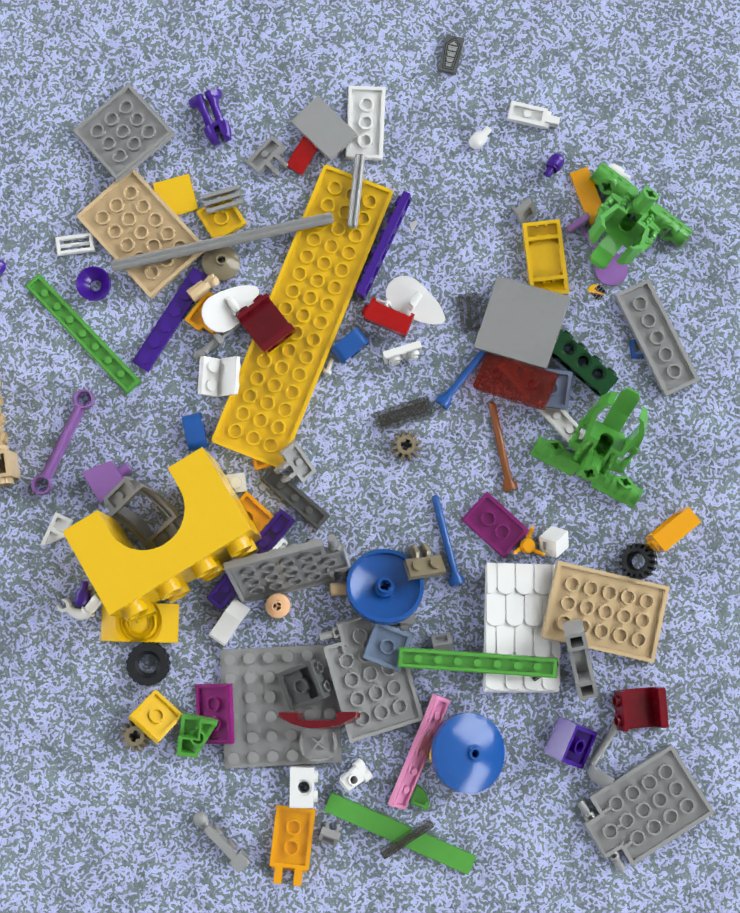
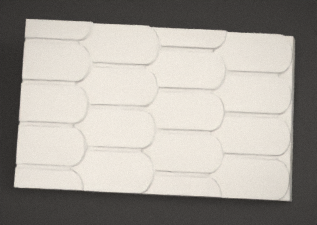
(514, 620)

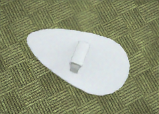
(412, 297)
(221, 309)

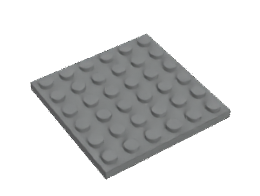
(258, 697)

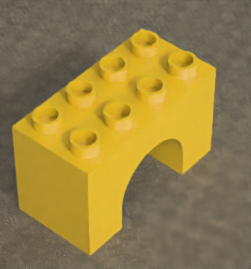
(210, 533)

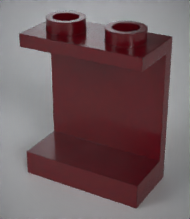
(265, 323)
(640, 708)

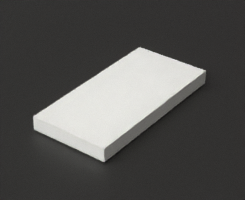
(366, 118)

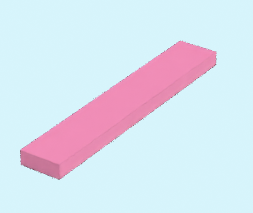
(418, 752)

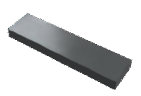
(295, 498)

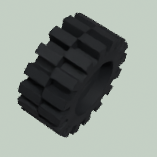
(648, 566)

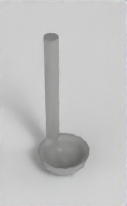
(594, 773)

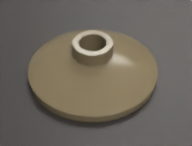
(225, 270)

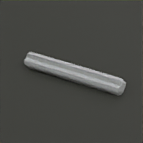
(356, 191)

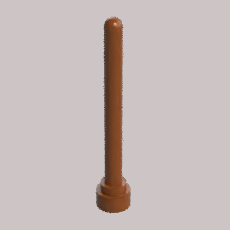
(508, 482)

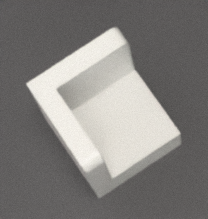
(554, 541)

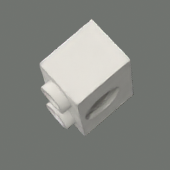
(301, 798)

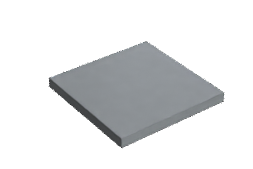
(123, 132)
(522, 322)

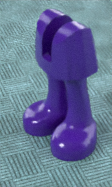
(212, 127)

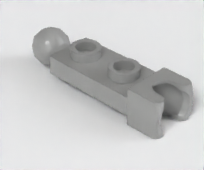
(238, 859)

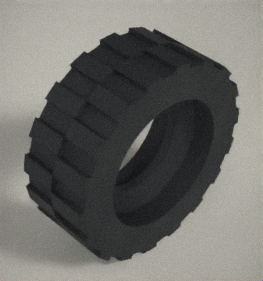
(133, 663)

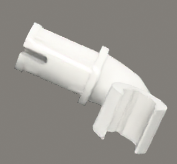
(83, 613)

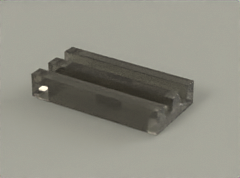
(476, 312)

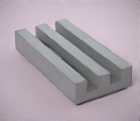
(222, 199)

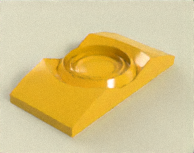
(545, 255)
(159, 628)

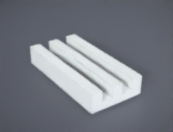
(77, 244)

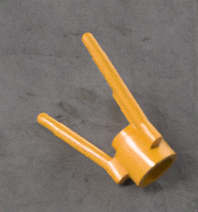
(528, 545)

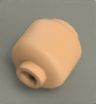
(283, 600)

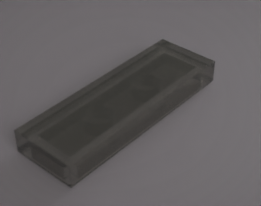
(402, 413)
(407, 838)

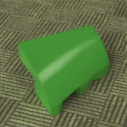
(194, 733)

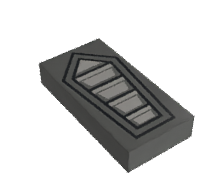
(451, 54)

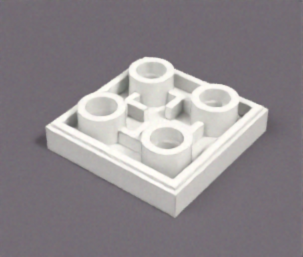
(407, 351)

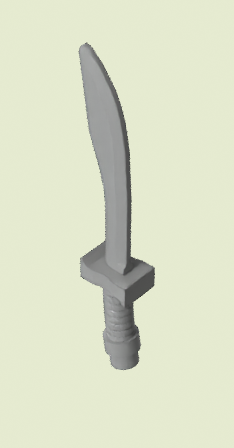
(217, 341)

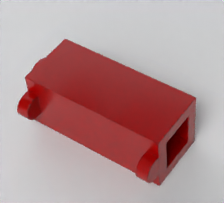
(387, 318)

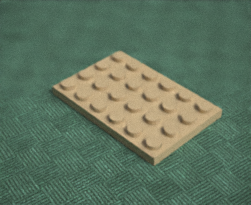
(136, 221)
(616, 610)

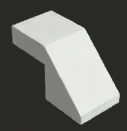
(229, 622)

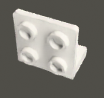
(218, 376)

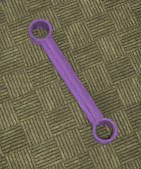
(63, 442)

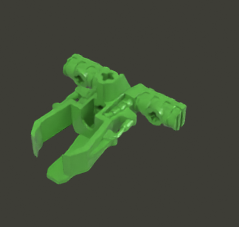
(629, 220)
(600, 447)

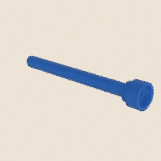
(446, 398)
(455, 576)

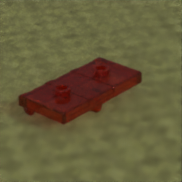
(515, 381)

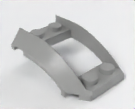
(123, 494)

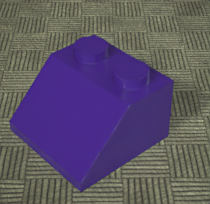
(570, 742)

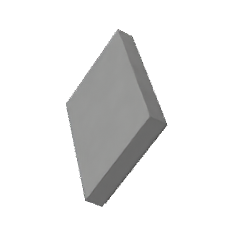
(324, 128)

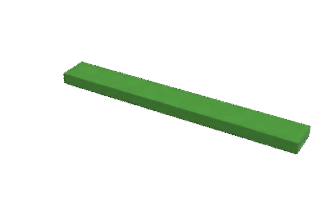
(83, 333)
(477, 662)
(392, 829)

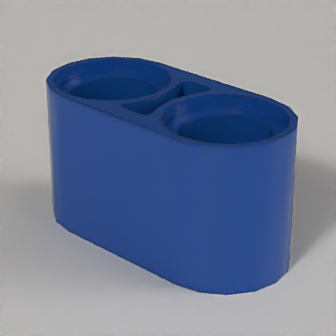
(349, 345)
(194, 431)

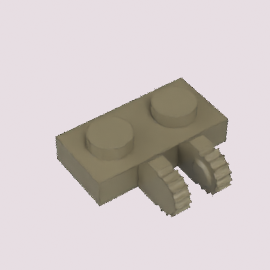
(424, 566)

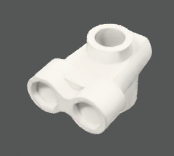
(358, 773)

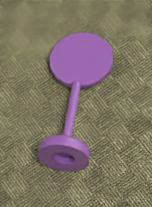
(614, 272)

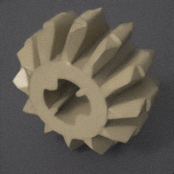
(401, 440)
(139, 742)

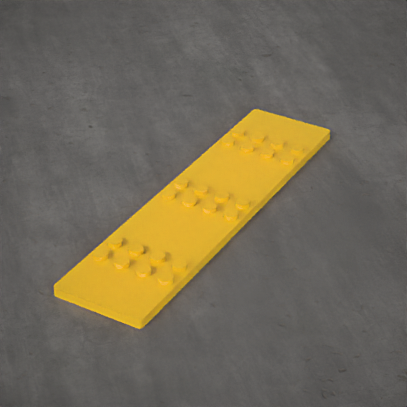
(313, 297)

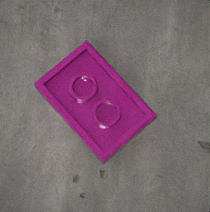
(495, 525)
(217, 703)

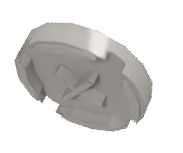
(318, 744)

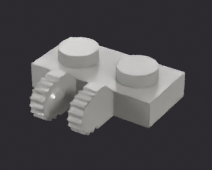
(266, 155)
(296, 461)

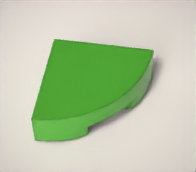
(419, 798)

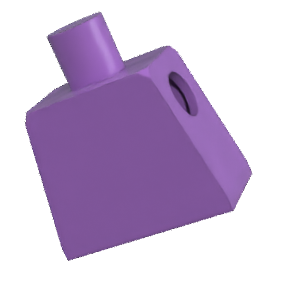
(105, 478)

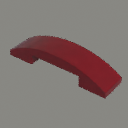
(342, 719)

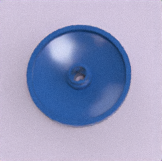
(377, 571)
(467, 753)

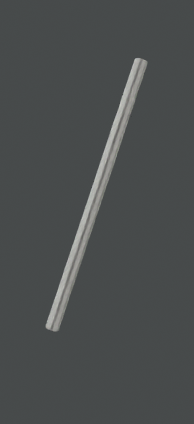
(221, 242)

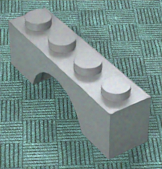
(580, 659)

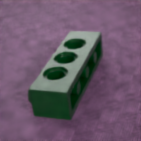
(584, 374)

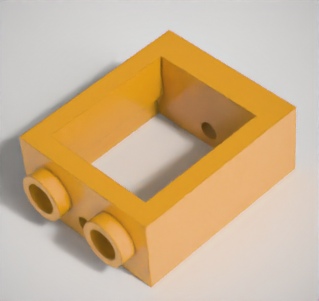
(672, 530)

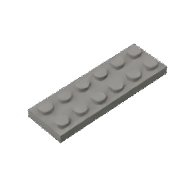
(656, 337)

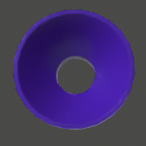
(85, 279)

